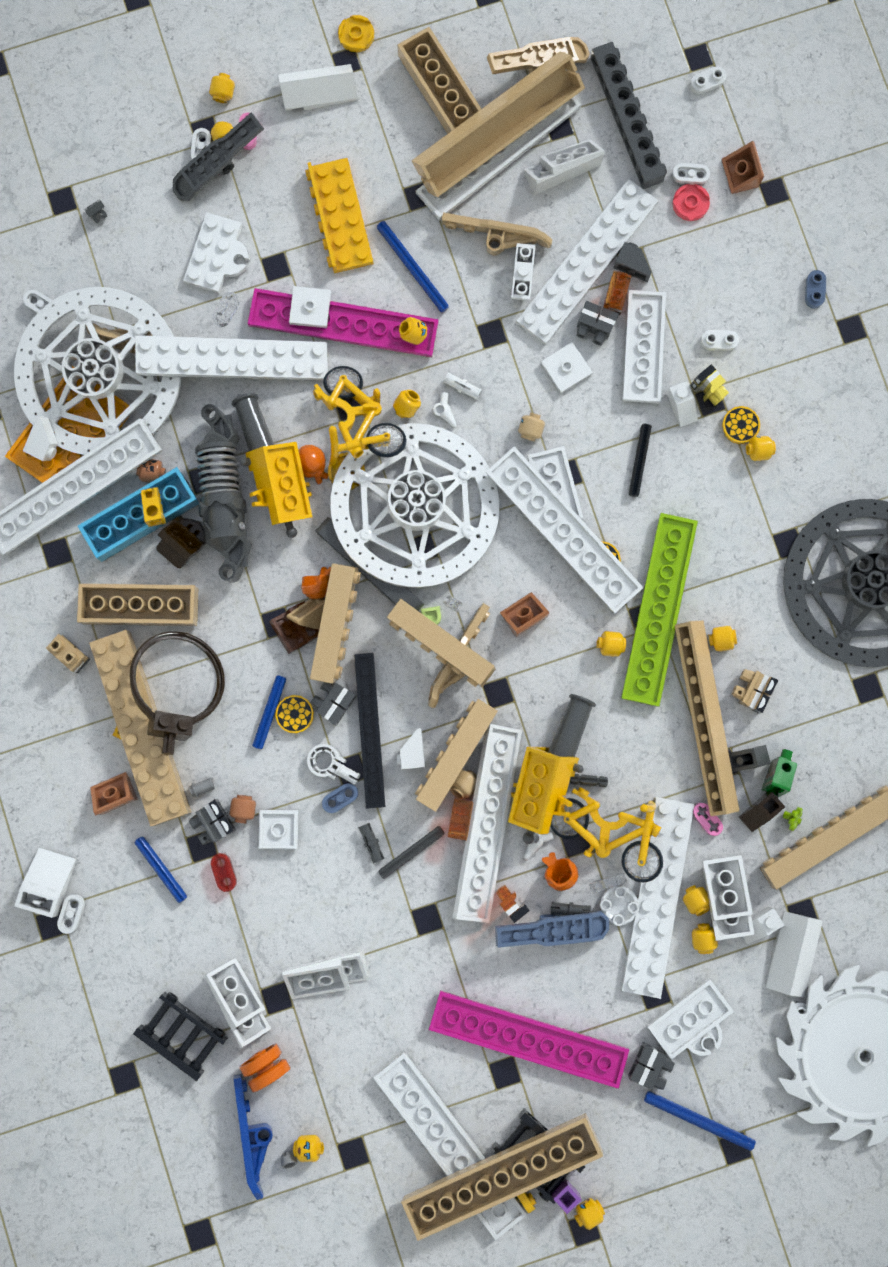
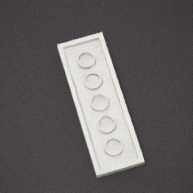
(644, 346)

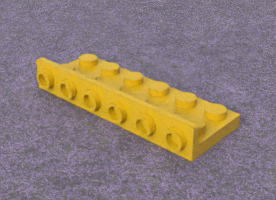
(339, 215)

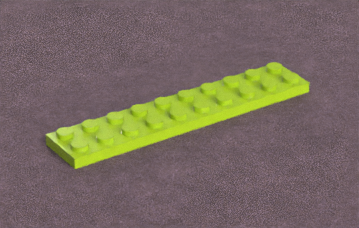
(659, 609)

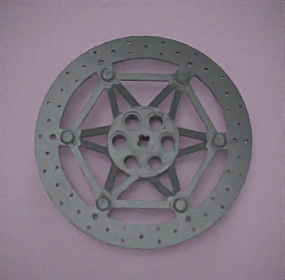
(853, 593)

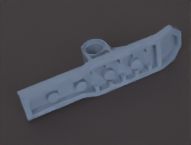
(554, 930)

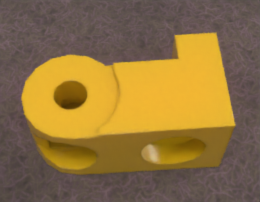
(152, 507)

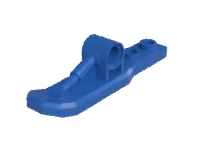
(253, 1146)

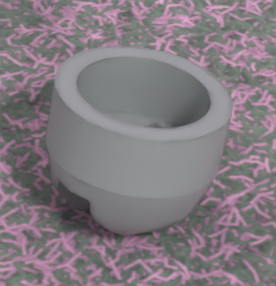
(288, 1160)

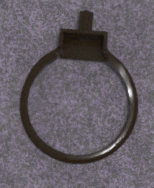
(170, 725)

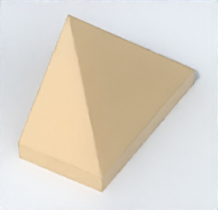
(308, 614)

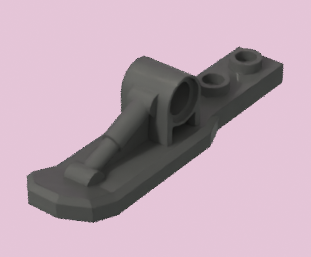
(215, 158)

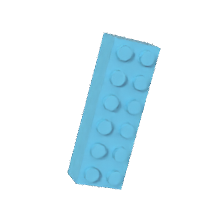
(124, 521)

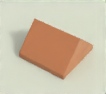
(743, 168)
(524, 614)
(112, 794)

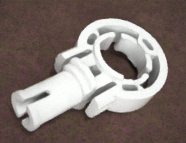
(341, 771)

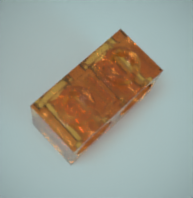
(460, 819)

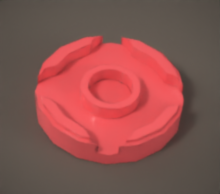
(691, 202)

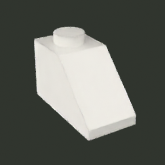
(682, 404)
(41, 440)
(412, 752)
(764, 924)

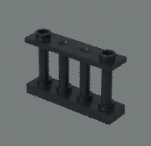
(162, 1044)
(529, 1121)

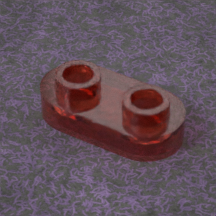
(223, 872)

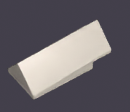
(318, 87)
(563, 165)
(728, 897)
(793, 954)
(326, 975)
(238, 1002)

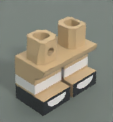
(68, 653)
(757, 691)

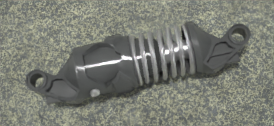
(221, 500)

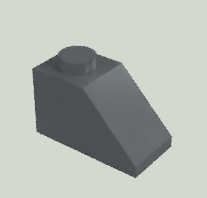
(633, 262)
(749, 758)

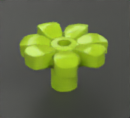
(794, 818)

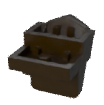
(181, 540)

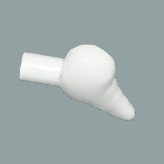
(443, 410)
(537, 844)

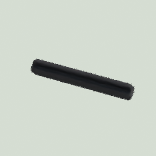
(640, 459)

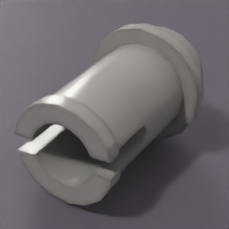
(201, 787)

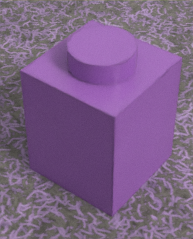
(566, 1196)

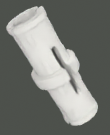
(474, 392)

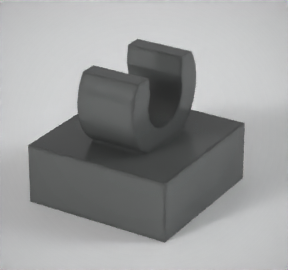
(94, 209)

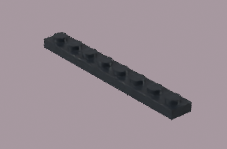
(369, 730)

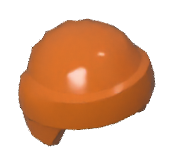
(313, 462)
(316, 586)
(561, 873)

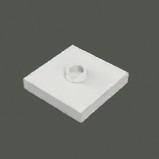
(310, 307)
(566, 367)
(278, 829)

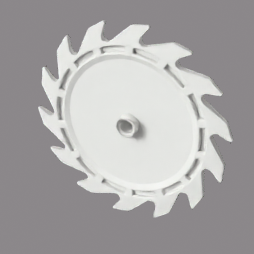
(828, 1051)

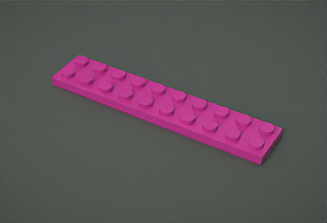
(345, 323)
(529, 1039)

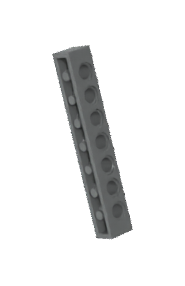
(647, 175)

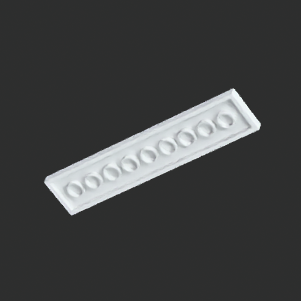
(483, 174)
(587, 262)
(230, 358)
(76, 484)
(564, 530)
(487, 824)
(658, 902)
(440, 1133)

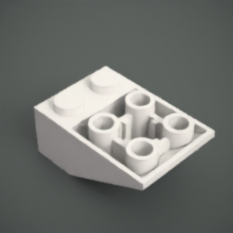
(45, 883)

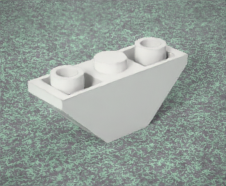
(523, 271)

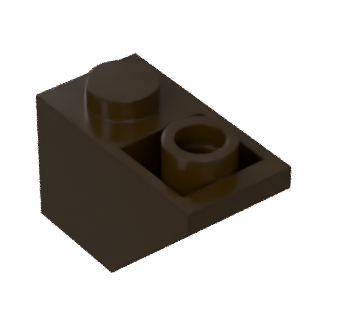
(761, 811)

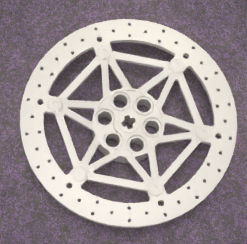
(64, 305)
(405, 501)

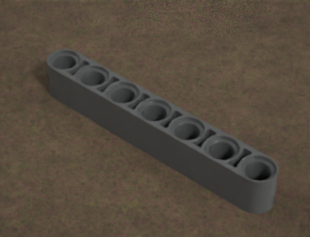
(392, 592)

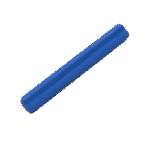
(269, 712)
(160, 869)

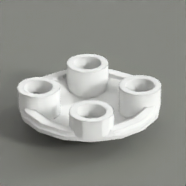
(619, 905)

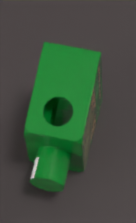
(780, 774)

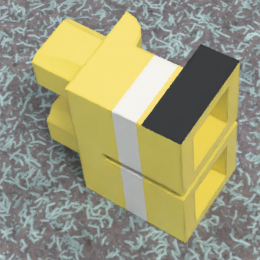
(711, 384)

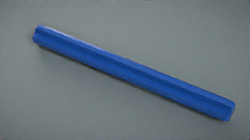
(412, 266)
(699, 1120)

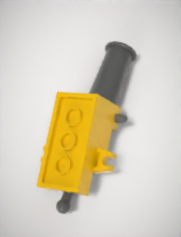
(274, 467)
(548, 772)

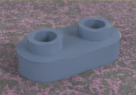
(815, 288)
(340, 798)

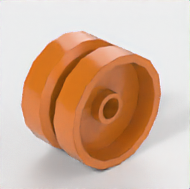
(263, 1065)

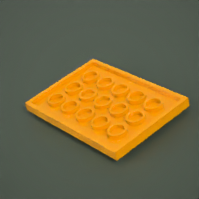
(46, 469)

